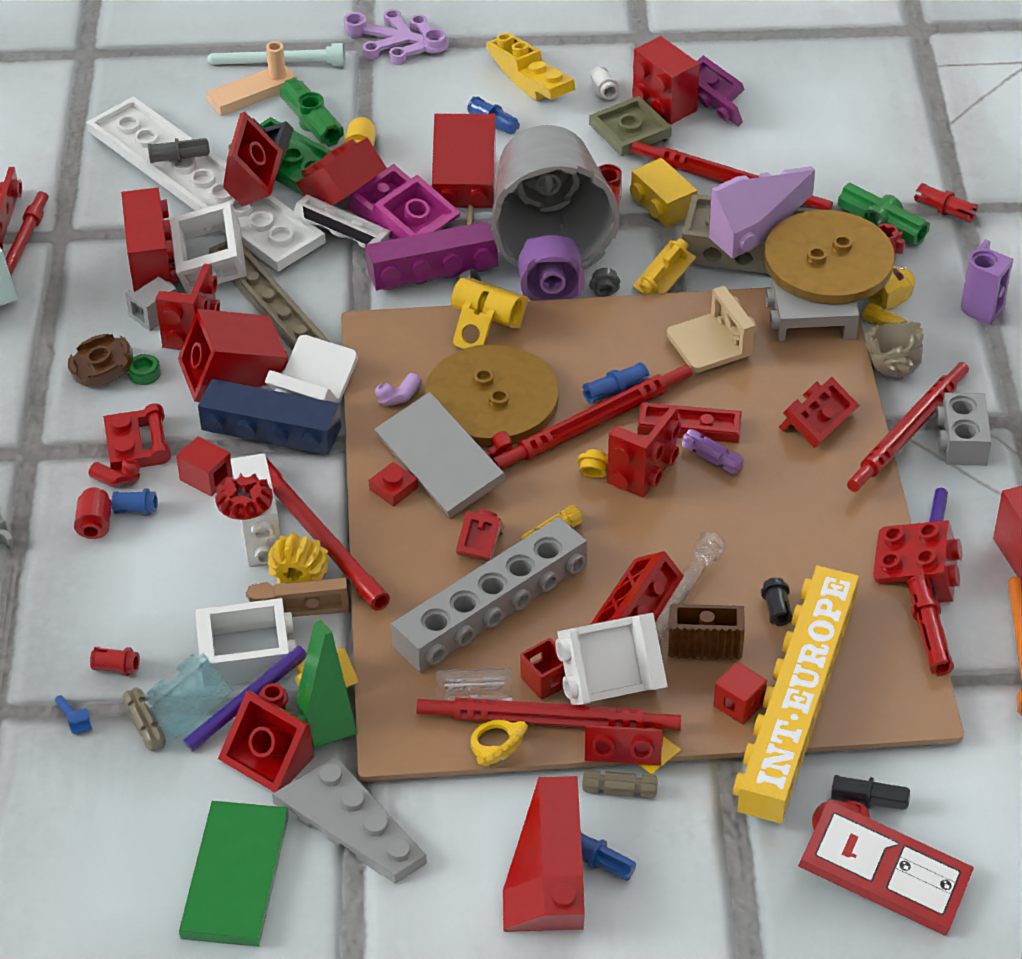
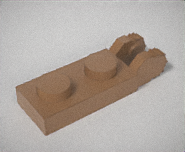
(305, 598)

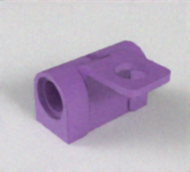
(986, 283)

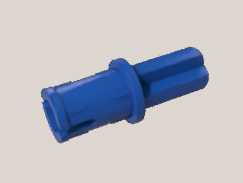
(502, 119)
(598, 854)

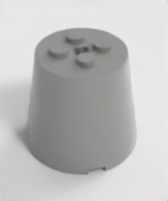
(552, 188)

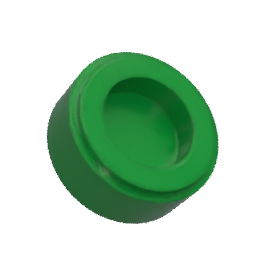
(144, 369)

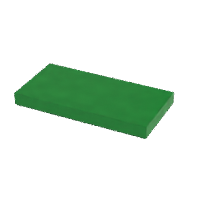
(298, 156)
(234, 873)

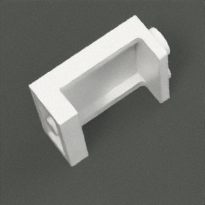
(611, 659)

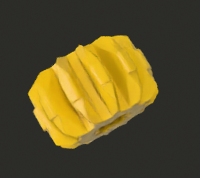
(297, 559)

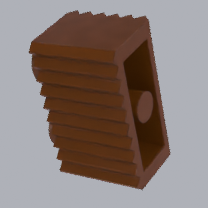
(706, 631)

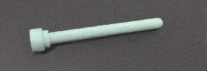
(332, 54)

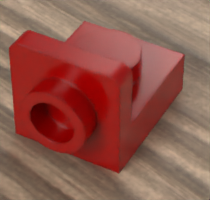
(479, 535)

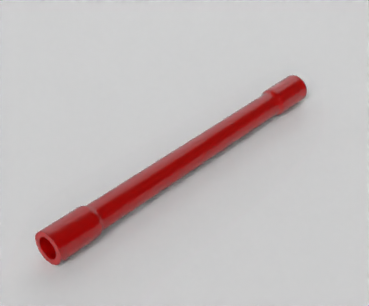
(364, 583)

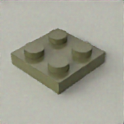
(628, 123)

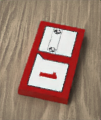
(886, 867)

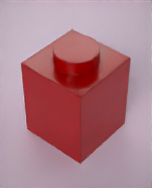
(204, 465)

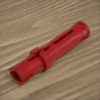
(927, 614)

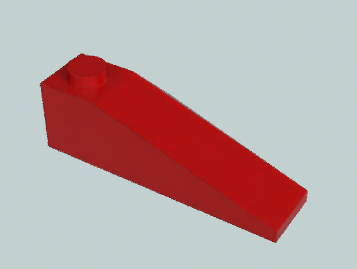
(547, 869)

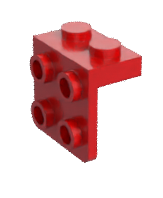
(178, 309)
(639, 461)
(919, 550)

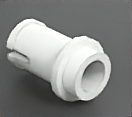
(607, 87)

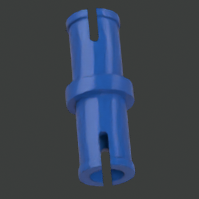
(615, 382)

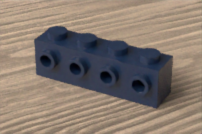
(270, 416)

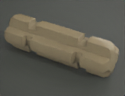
(144, 719)
(620, 783)

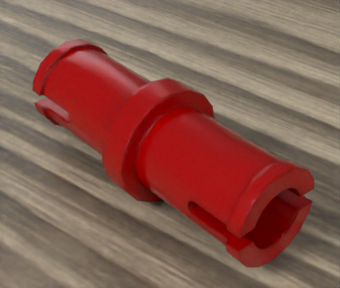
(946, 202)

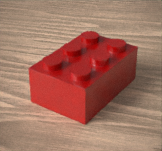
(148, 237)

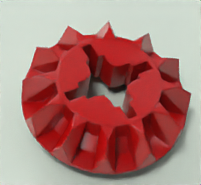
(240, 506)

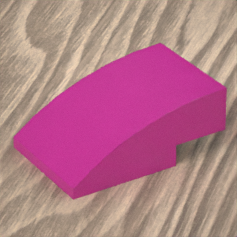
(402, 204)

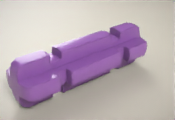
(712, 451)

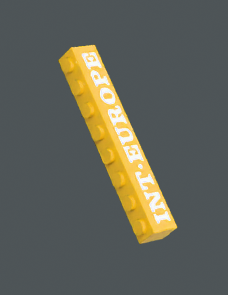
(797, 695)

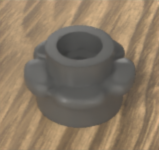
(605, 282)

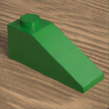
(322, 691)

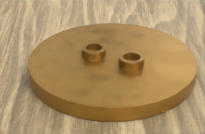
(829, 256)
(495, 391)

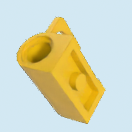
(482, 305)

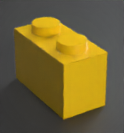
(662, 191)

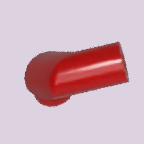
(115, 477)

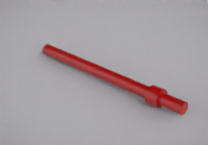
(31, 218)

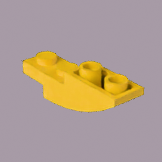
(527, 70)

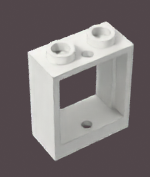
(227, 263)
(262, 531)
(250, 665)

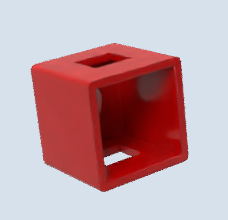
(539, 673)
(739, 692)

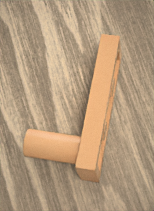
(255, 86)

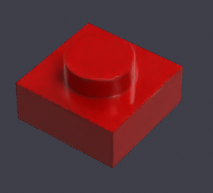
(393, 484)

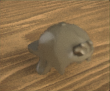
(895, 348)

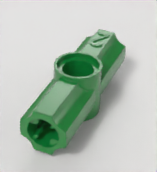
(311, 112)
(883, 211)

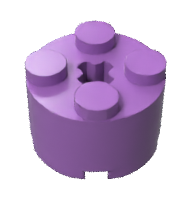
(551, 268)

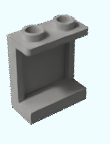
(796, 312)

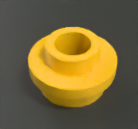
(593, 463)

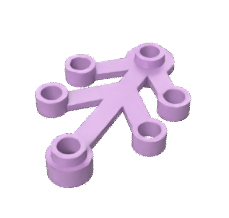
(430, 40)

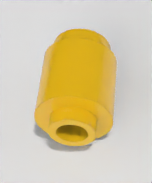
(360, 129)

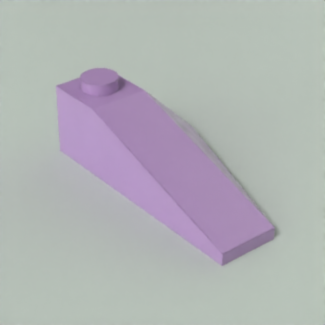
(748, 209)

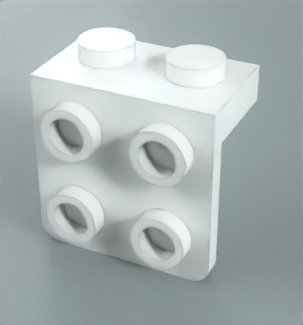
(315, 370)

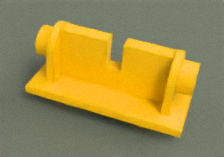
(665, 268)

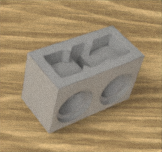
(964, 429)

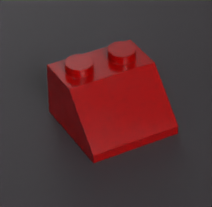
(251, 163)

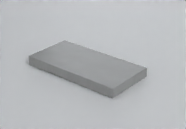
(440, 454)

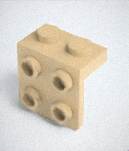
(715, 337)

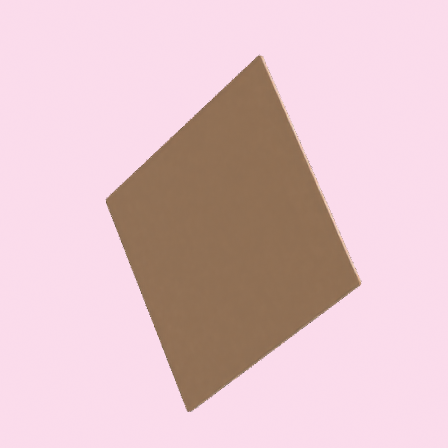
(775, 515)

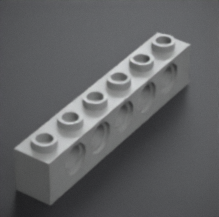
(489, 594)

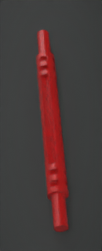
(709, 169)
(592, 417)
(906, 427)
(546, 713)

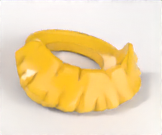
(492, 754)

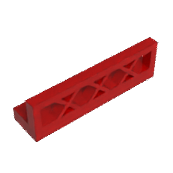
(642, 589)

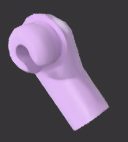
(399, 395)

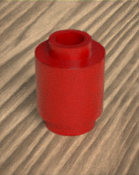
(93, 513)

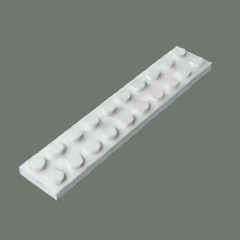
(265, 225)

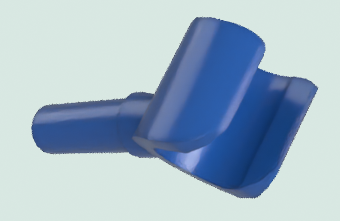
(77, 720)

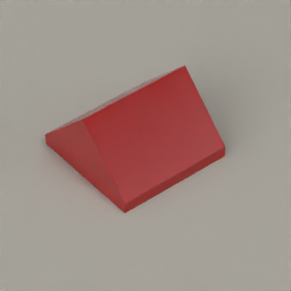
(267, 743)

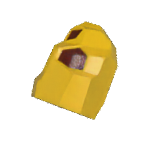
(896, 290)

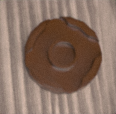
(100, 360)

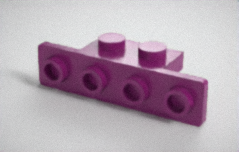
(718, 90)

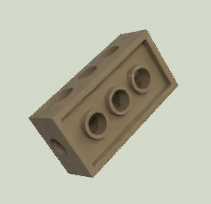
(710, 254)

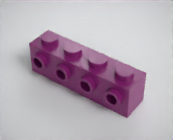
(431, 256)

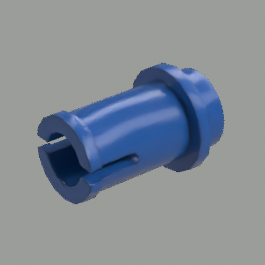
(135, 502)

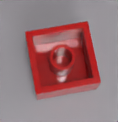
(666, 79)
(341, 171)

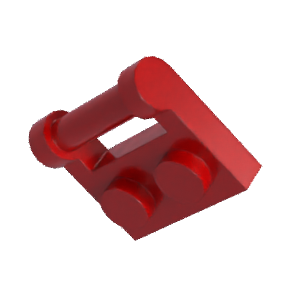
(125, 439)

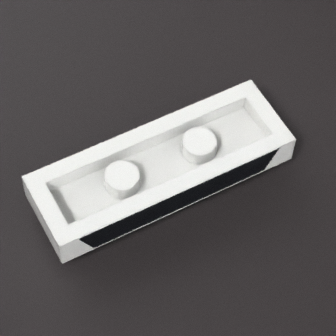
(339, 221)

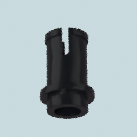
(775, 594)

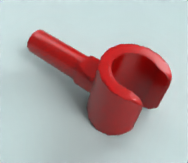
(501, 444)

